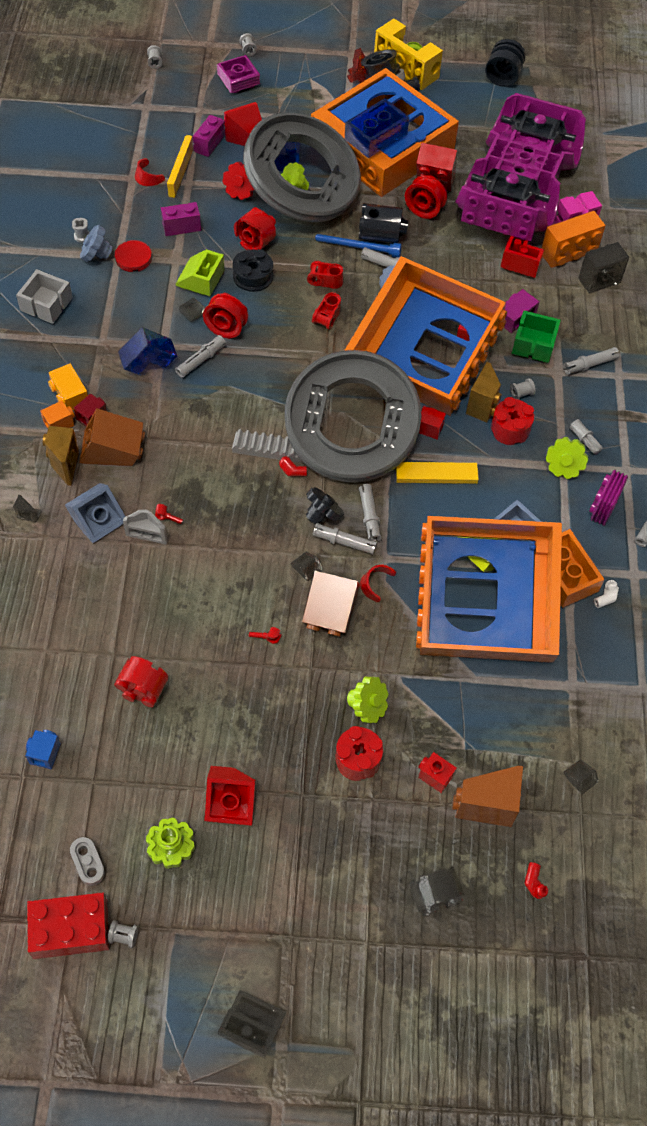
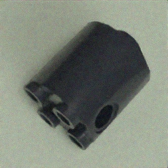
(382, 223)

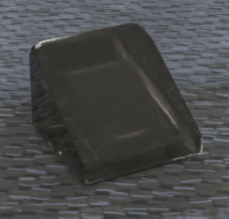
(307, 565)
(581, 776)

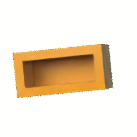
(67, 386)

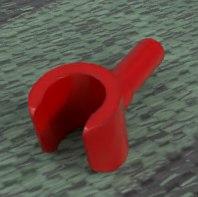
(161, 514)
(272, 636)

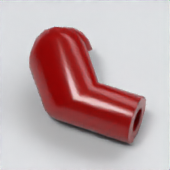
(290, 468)
(533, 884)

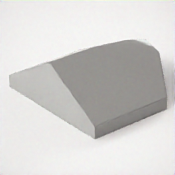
(145, 526)

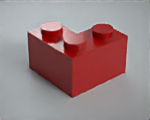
(522, 257)

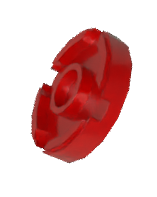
(133, 255)

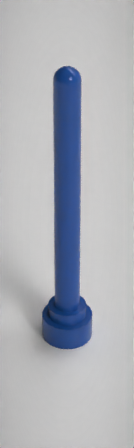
(393, 250)

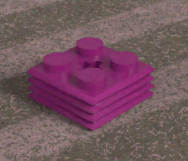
(238, 74)
(607, 497)

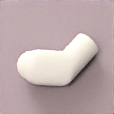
(609, 596)

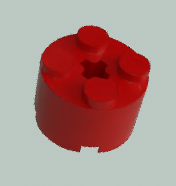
(255, 229)
(512, 421)
(141, 681)
(359, 741)

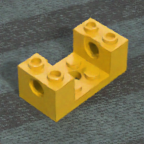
(421, 63)

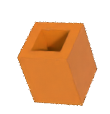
(58, 415)

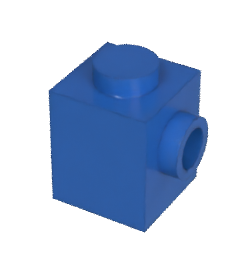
(42, 749)

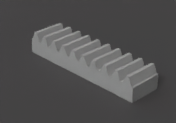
(263, 446)

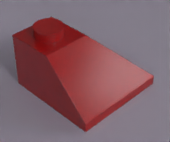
(240, 123)
(229, 796)

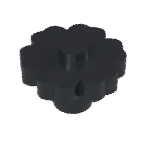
(322, 507)

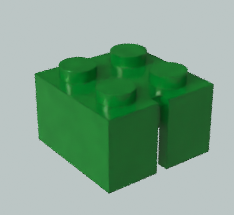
(536, 336)

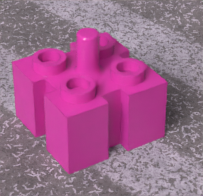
(582, 204)

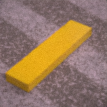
(180, 166)
(437, 472)

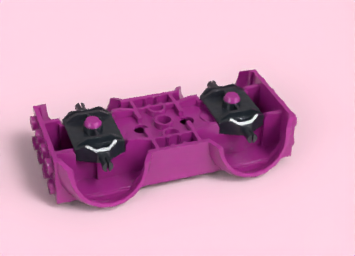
(525, 201)

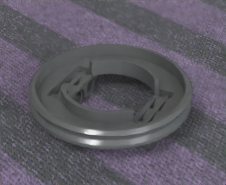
(310, 206)
(308, 401)

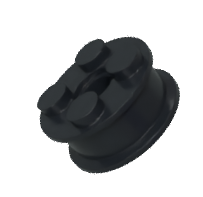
(380, 60)
(253, 270)

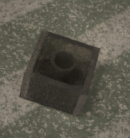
(603, 267)

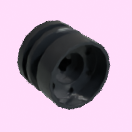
(505, 62)

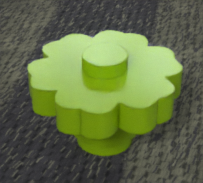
(294, 175)
(567, 457)
(369, 699)
(170, 843)

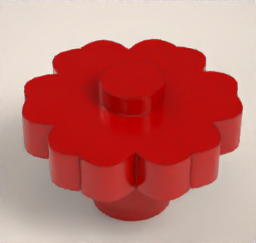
(237, 182)

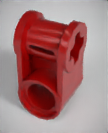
(327, 275)
(328, 310)

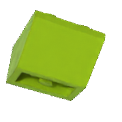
(202, 272)

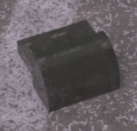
(252, 1024)

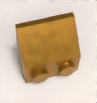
(484, 394)
(62, 451)

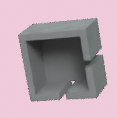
(44, 296)

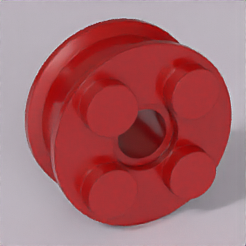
(426, 196)
(225, 315)

